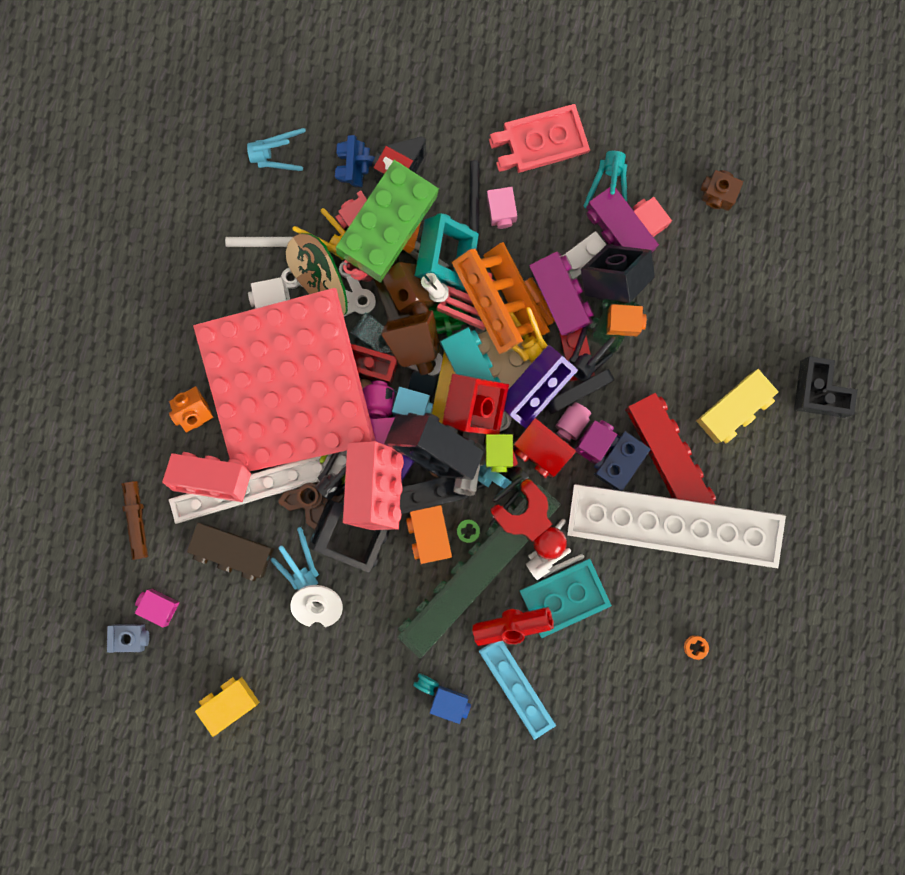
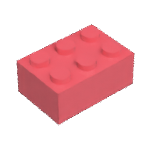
(372, 486)

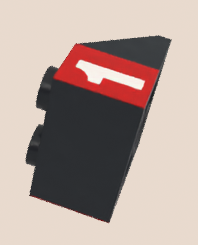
(408, 153)

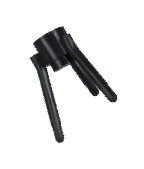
(586, 363)
(516, 477)
(330, 484)

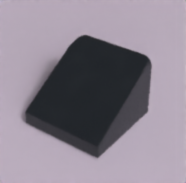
(423, 383)

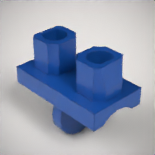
(357, 161)

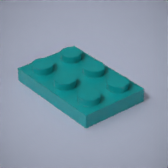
(568, 595)

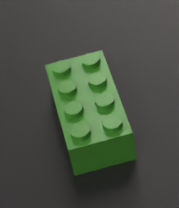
(387, 221)

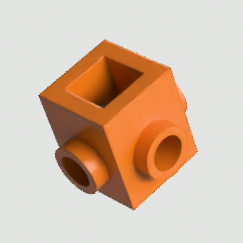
(190, 409)

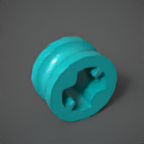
(426, 684)

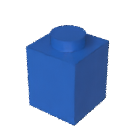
(450, 705)

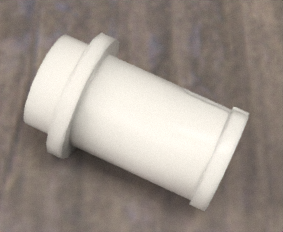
(437, 291)

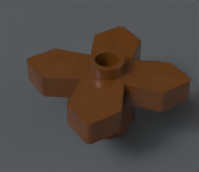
(300, 498)

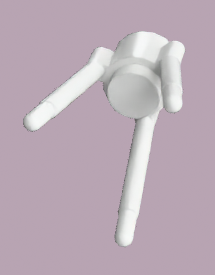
(542, 567)

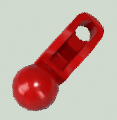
(533, 523)

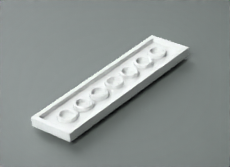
(677, 525)

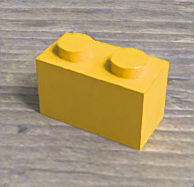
(226, 707)

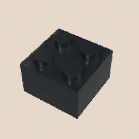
(618, 273)

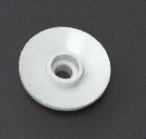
(308, 611)

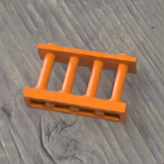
(488, 302)

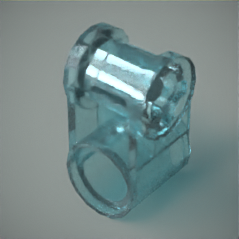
(370, 331)

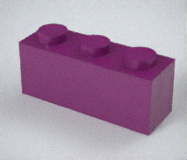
(619, 222)
(562, 293)

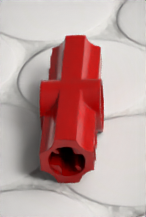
(513, 626)

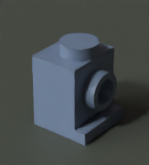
(138, 635)

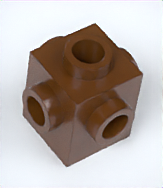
(721, 190)

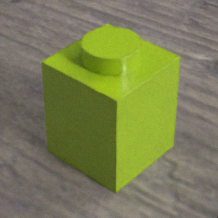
(499, 452)

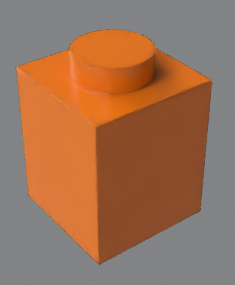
(625, 320)

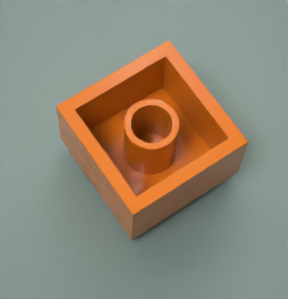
(430, 534)

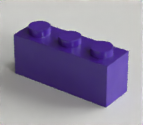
(538, 386)

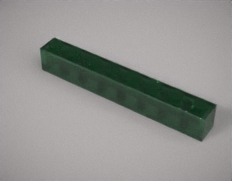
(467, 582)

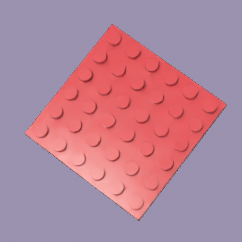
(285, 381)

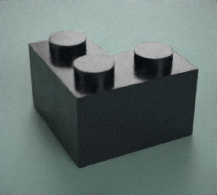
(816, 391)

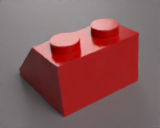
(475, 404)
(543, 449)

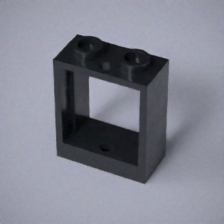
(325, 529)

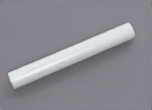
(257, 241)

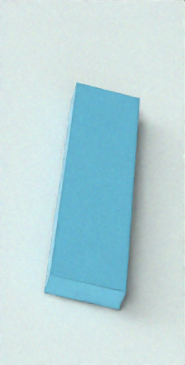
(517, 688)

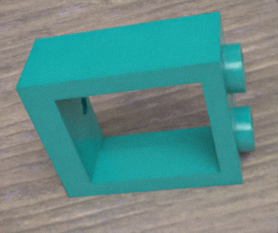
(431, 245)

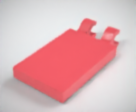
(541, 139)

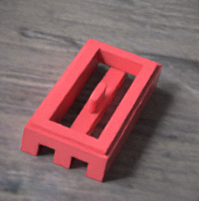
(465, 307)

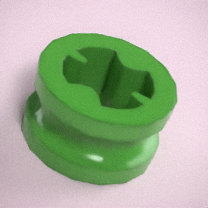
(463, 524)

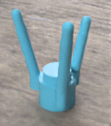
(260, 150)
(302, 577)

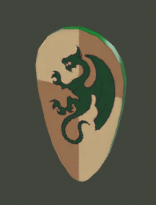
(314, 266)

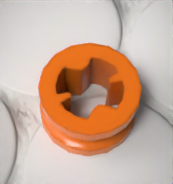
(699, 655)

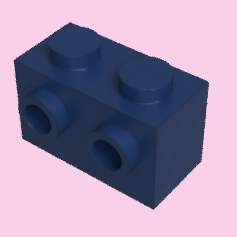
(621, 461)

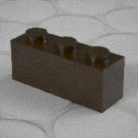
(229, 551)

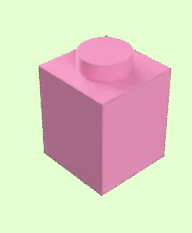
(501, 207)

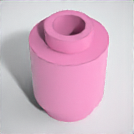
(573, 422)

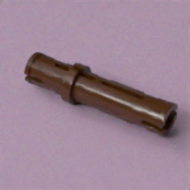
(135, 524)

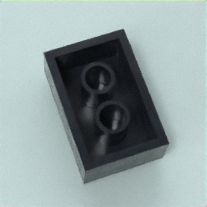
(434, 446)

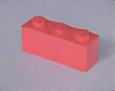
(207, 476)

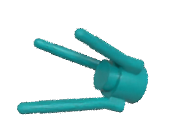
(614, 166)

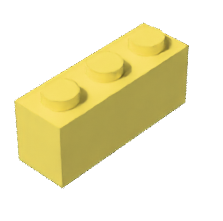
(738, 407)

